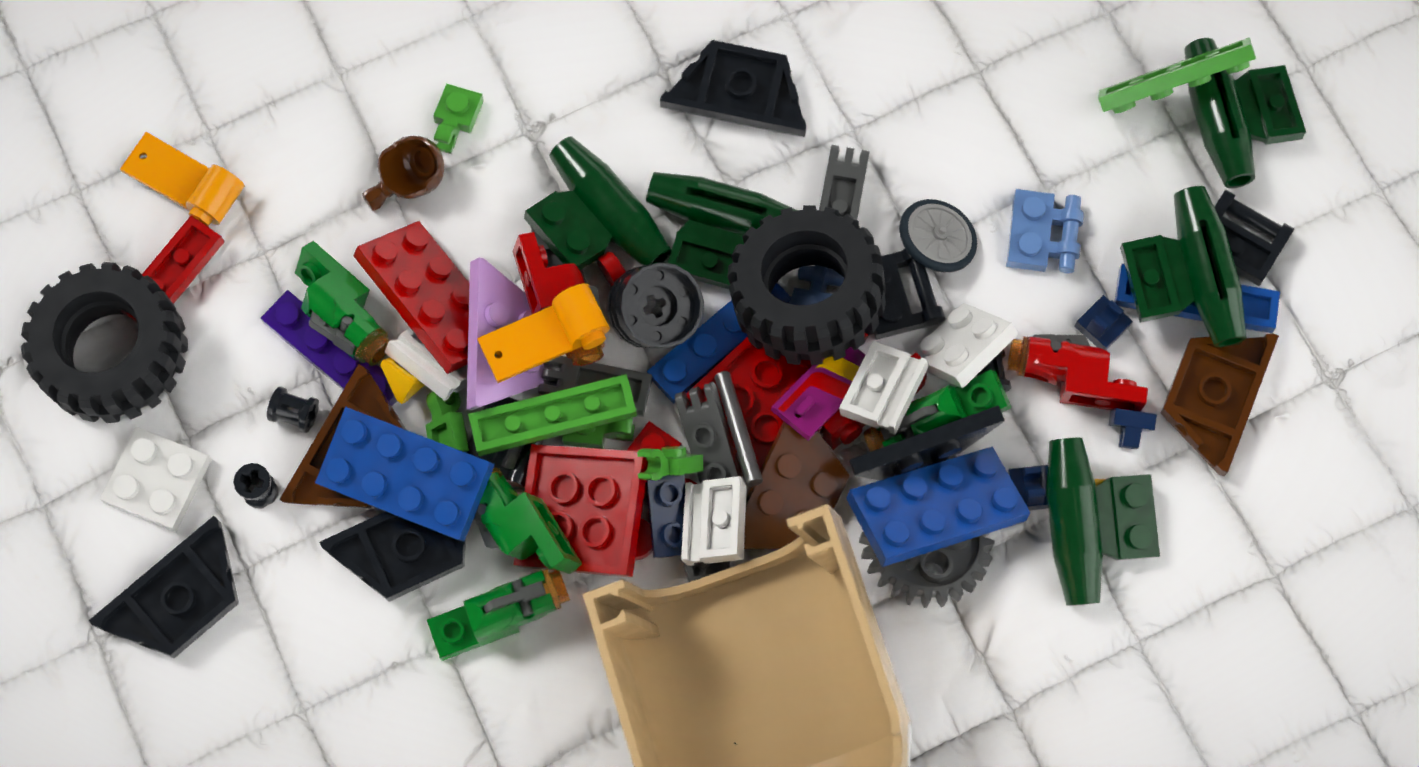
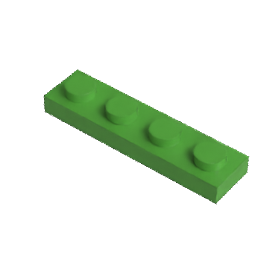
(1193, 71)
(552, 415)

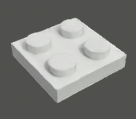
(965, 344)
(155, 479)

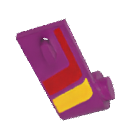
(818, 393)

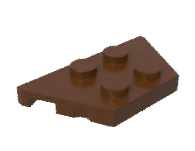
(1216, 394)
(360, 395)
(795, 480)

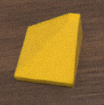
(400, 380)

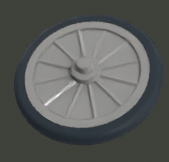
(938, 235)

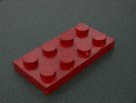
(422, 289)

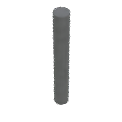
(738, 429)

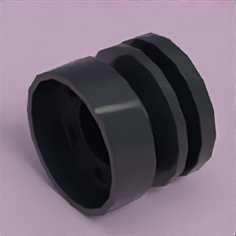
(677, 308)

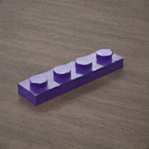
(292, 325)

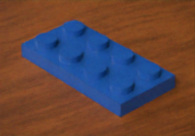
(405, 474)
(937, 506)

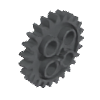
(960, 566)

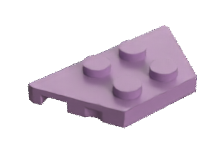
(492, 305)

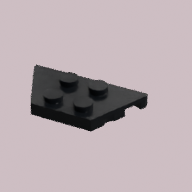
(740, 88)
(928, 447)
(395, 554)
(176, 596)

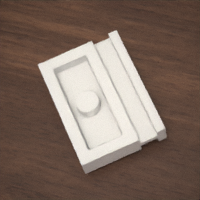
(418, 361)
(883, 387)
(714, 521)

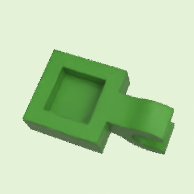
(455, 113)
(446, 424)
(596, 436)
(669, 461)

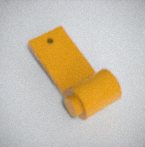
(199, 189)
(547, 334)

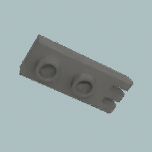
(844, 182)
(573, 376)
(708, 432)

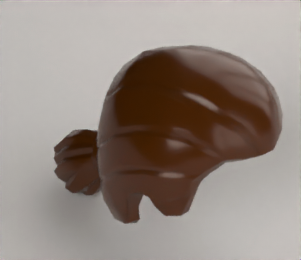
(406, 169)

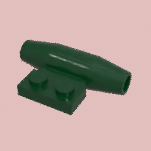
(1235, 111)
(593, 212)
(715, 220)
(1195, 268)
(1094, 520)

